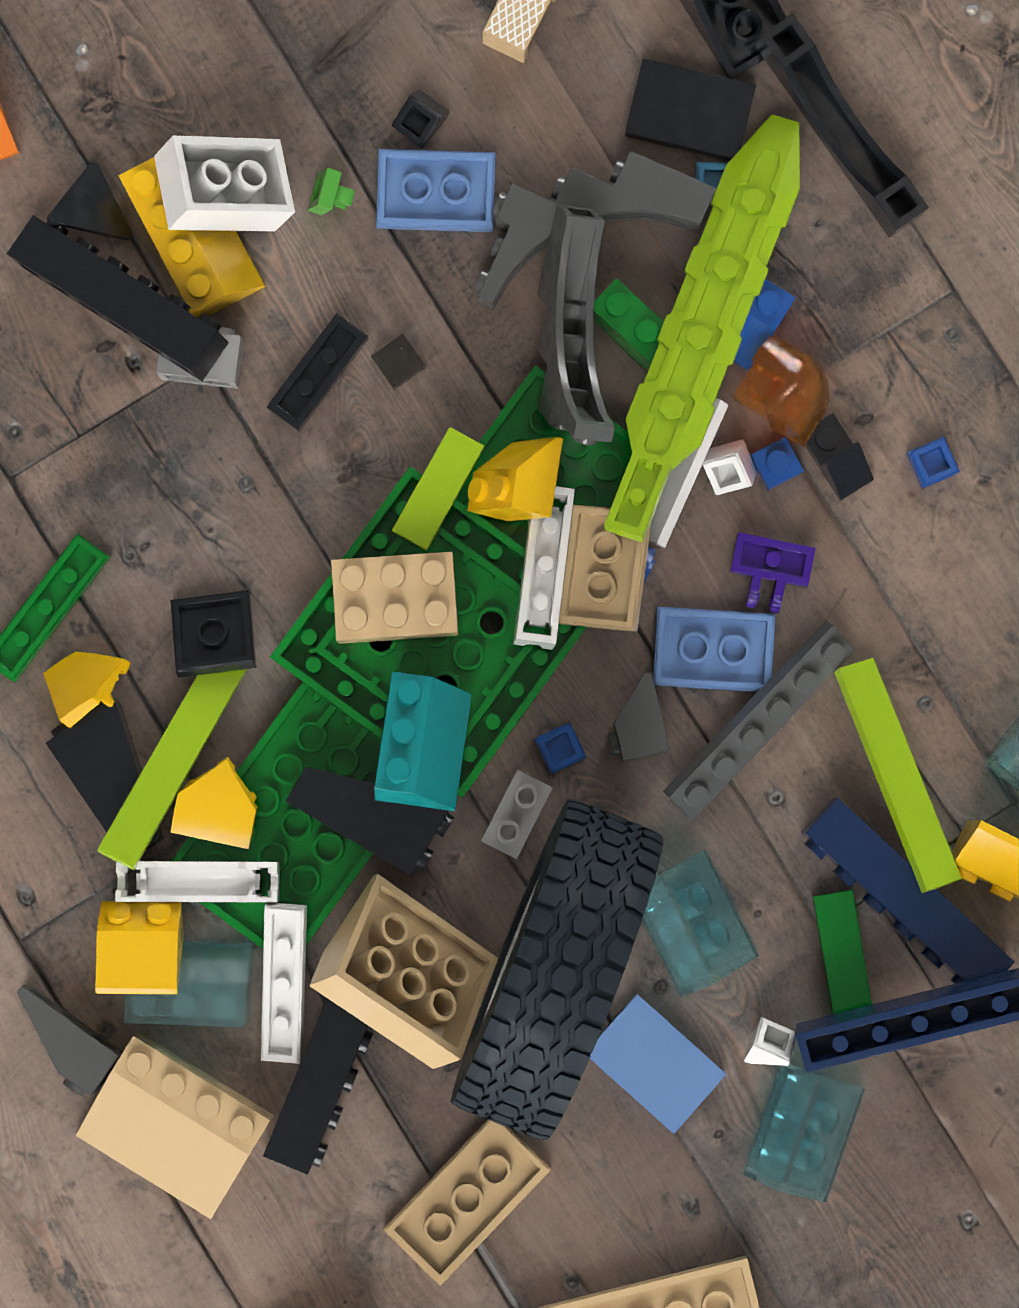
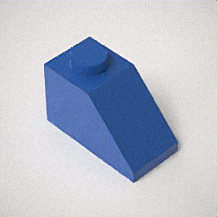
(762, 321)

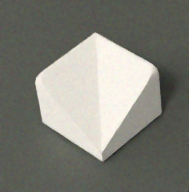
(729, 467)
(770, 1044)

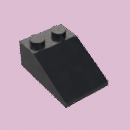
(734, 29)

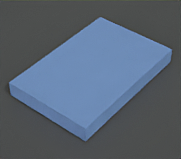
(435, 190)
(713, 649)
(655, 1063)

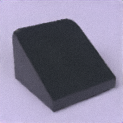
(420, 118)

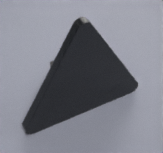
(91, 207)

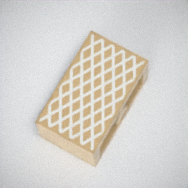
(514, 26)

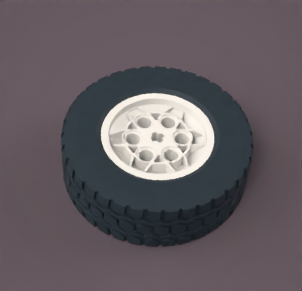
(558, 970)

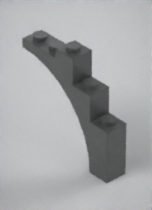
(640, 192)
(567, 287)

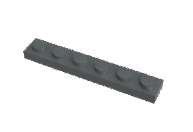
(759, 720)

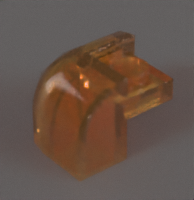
(785, 389)

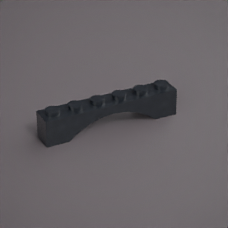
(870, 171)

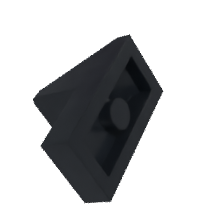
(838, 457)

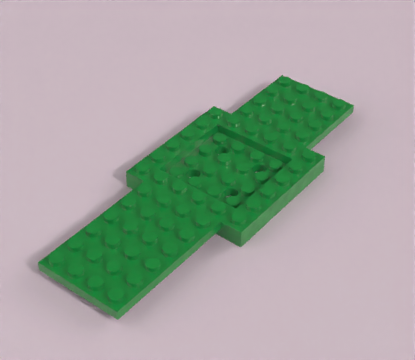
(344, 691)

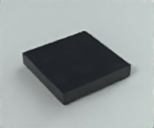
(213, 633)

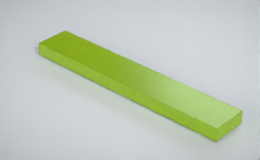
(169, 766)
(897, 775)

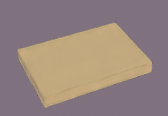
(602, 574)

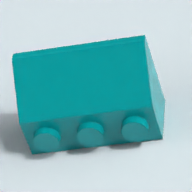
(422, 742)

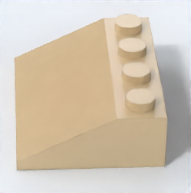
(406, 974)
(174, 1124)

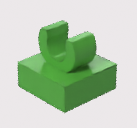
(328, 193)

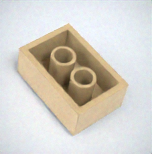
(394, 597)

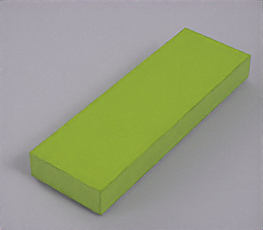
(438, 488)

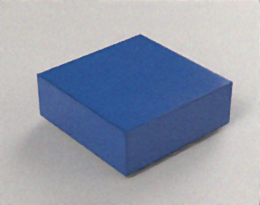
(933, 462)
(560, 748)

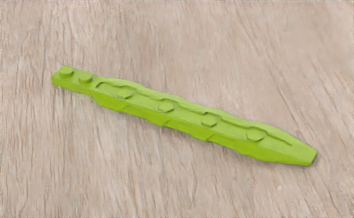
(707, 319)

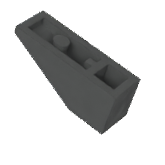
(73, 1046)

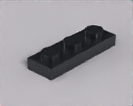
(317, 372)

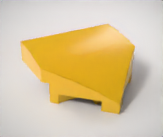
(82, 682)
(216, 807)

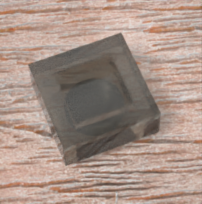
(398, 361)

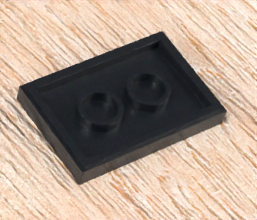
(689, 110)

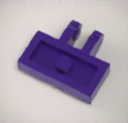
(771, 561)

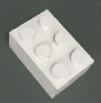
(224, 183)

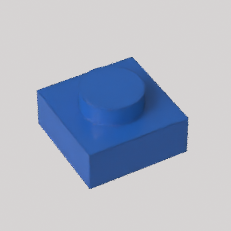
(776, 463)

